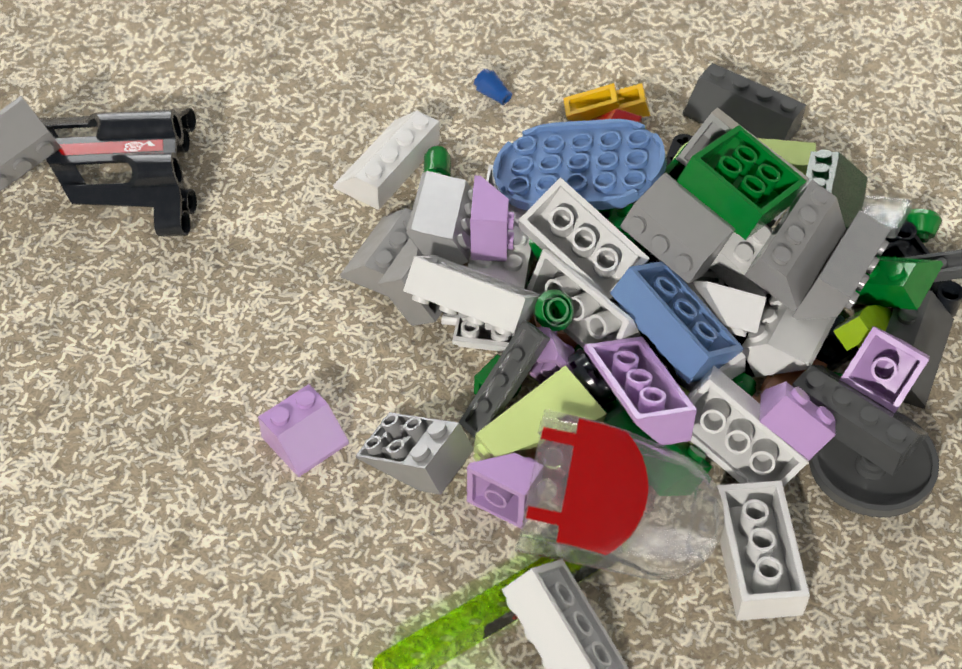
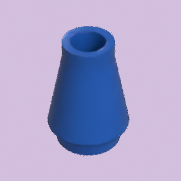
(490, 85)

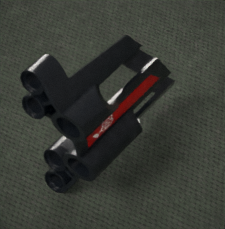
(148, 144)

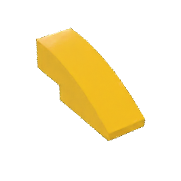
(604, 99)

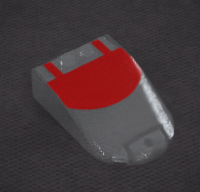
(618, 502)

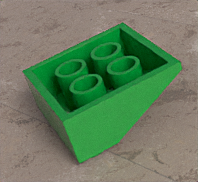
(741, 181)

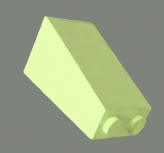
(518, 426)

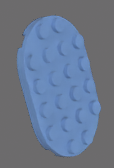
(600, 159)

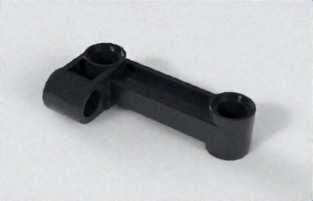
(907, 245)

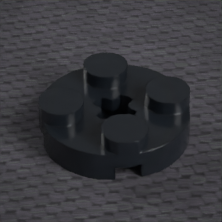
(591, 378)

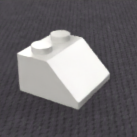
(734, 308)

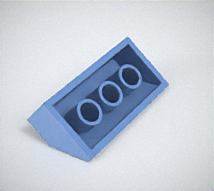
(675, 320)

